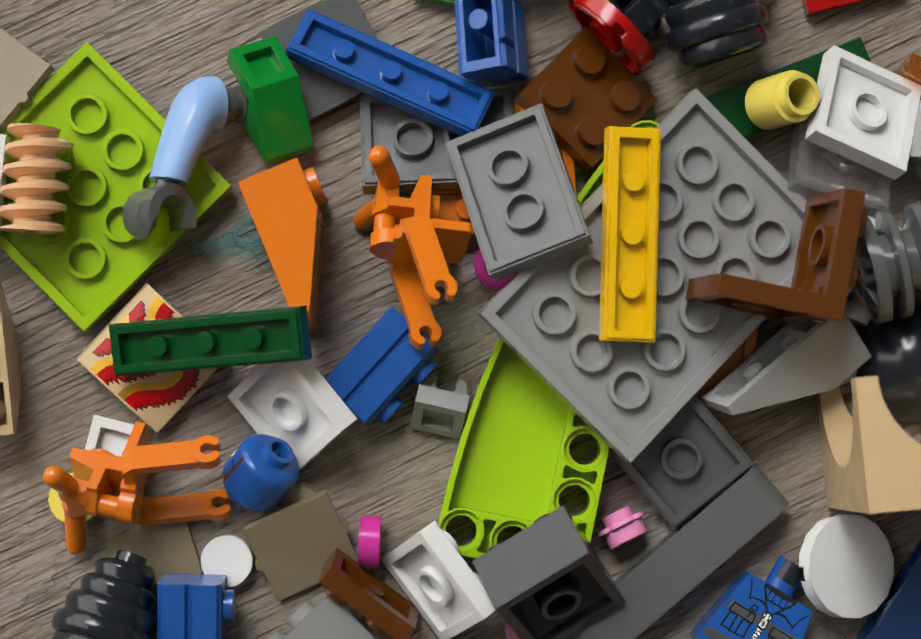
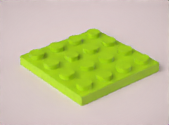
(111, 158)

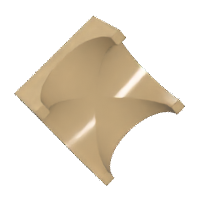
(867, 457)

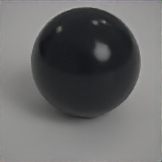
(896, 362)

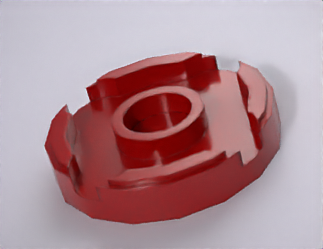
(614, 32)

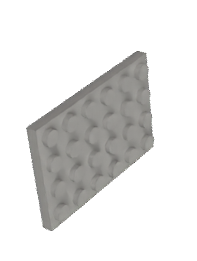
(716, 215)

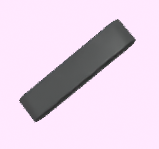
(689, 556)

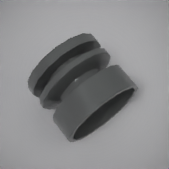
(890, 264)

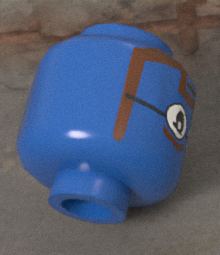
(258, 474)

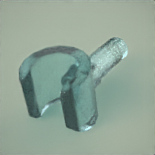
(227, 240)

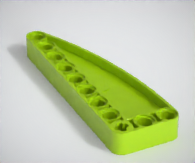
(517, 447)

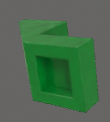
(276, 102)

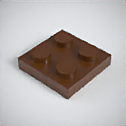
(584, 94)

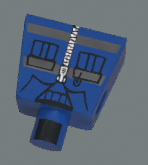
(758, 607)

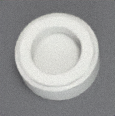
(230, 557)

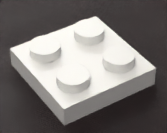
(864, 113)
(293, 405)
(439, 581)

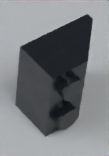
(548, 579)

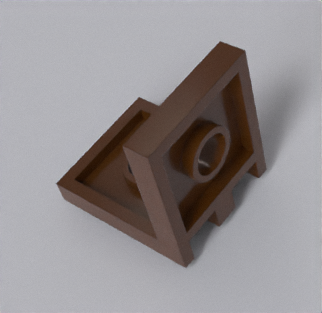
(821, 272)

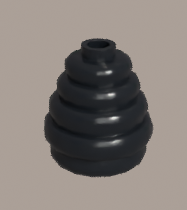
(714, 30)
(110, 602)

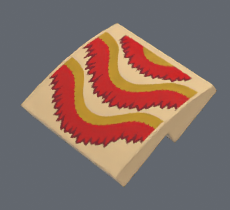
(151, 395)

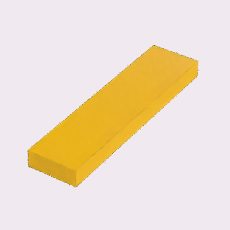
(629, 234)

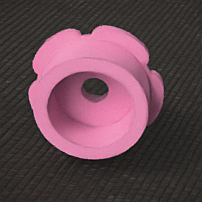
(622, 527)

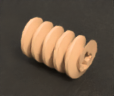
(34, 179)

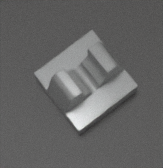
(440, 410)

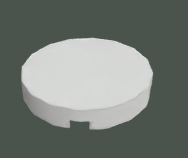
(846, 566)

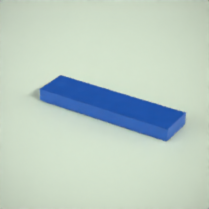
(389, 74)

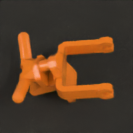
(413, 244)
(115, 485)

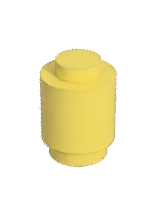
(781, 99)

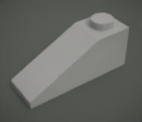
(791, 366)

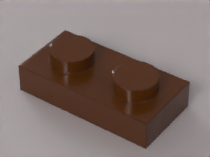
(381, 605)

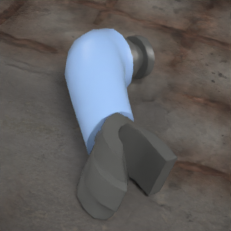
(192, 117)

